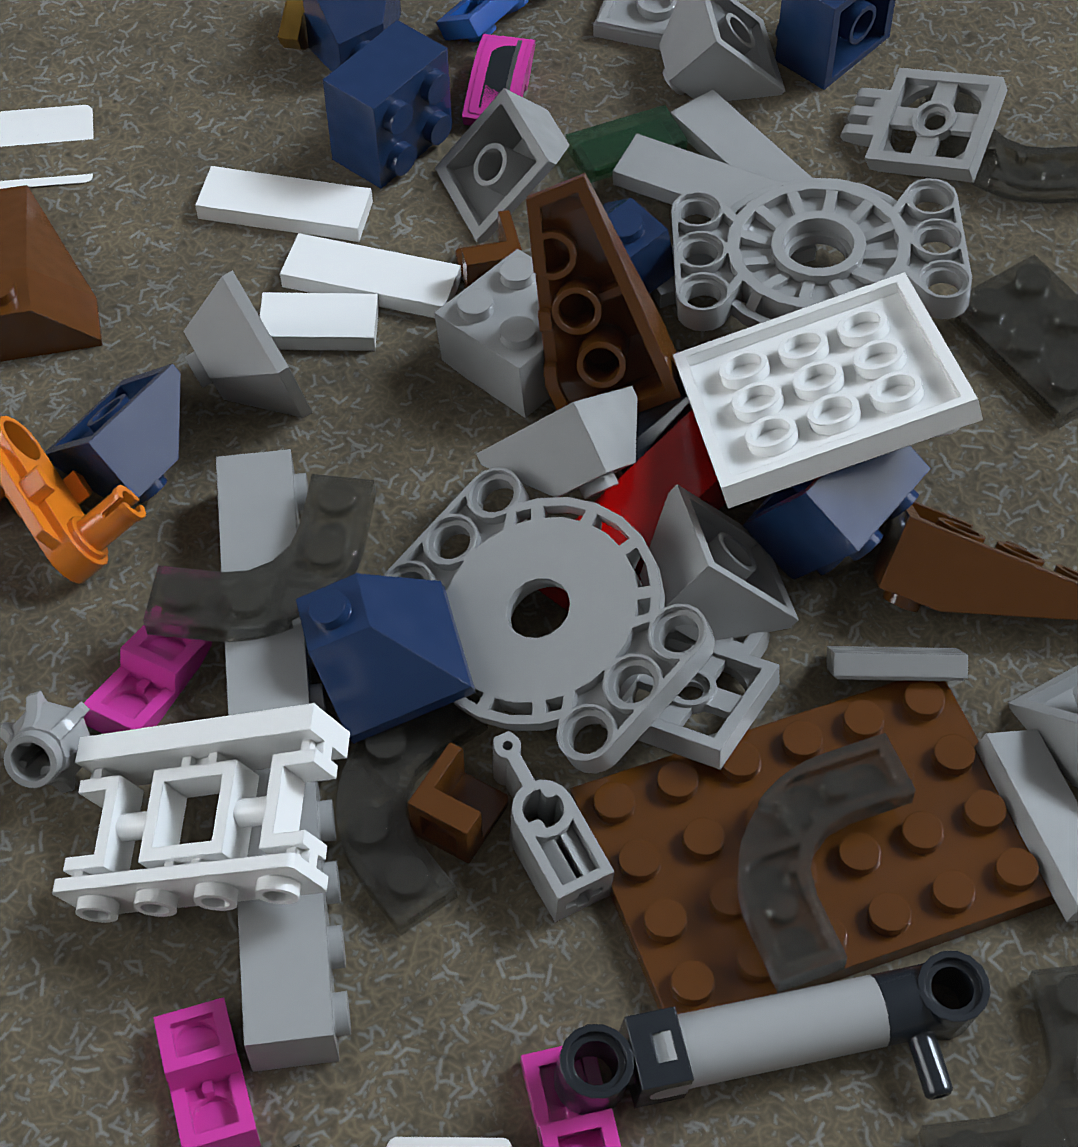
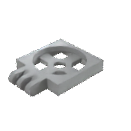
(883, 110)
(734, 658)

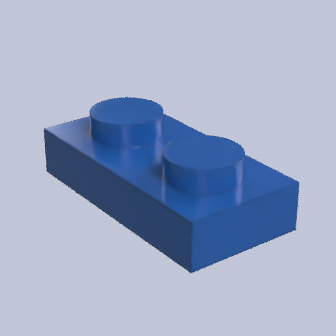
(475, 17)

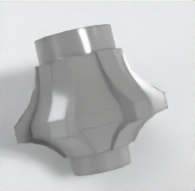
(44, 743)

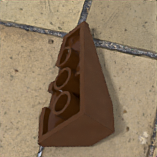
(42, 291)
(593, 305)
(947, 567)

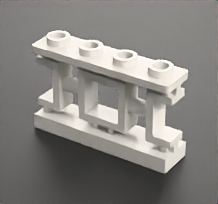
(194, 762)

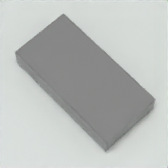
(897, 663)

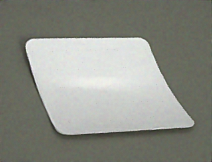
(46, 126)

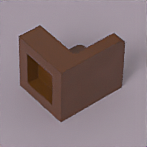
(481, 258)
(454, 807)

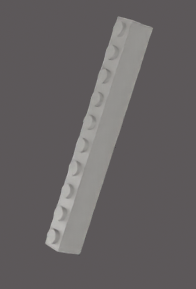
(284, 948)

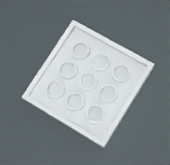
(824, 389)

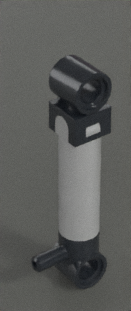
(672, 1052)

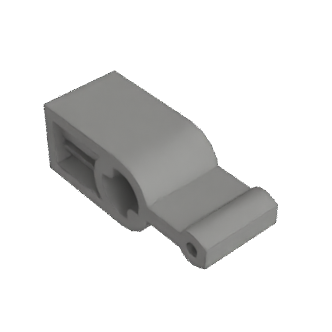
(559, 858)

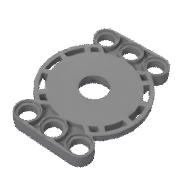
(766, 227)
(605, 639)

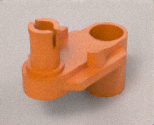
(51, 509)

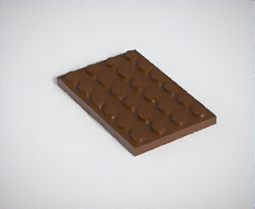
(884, 881)

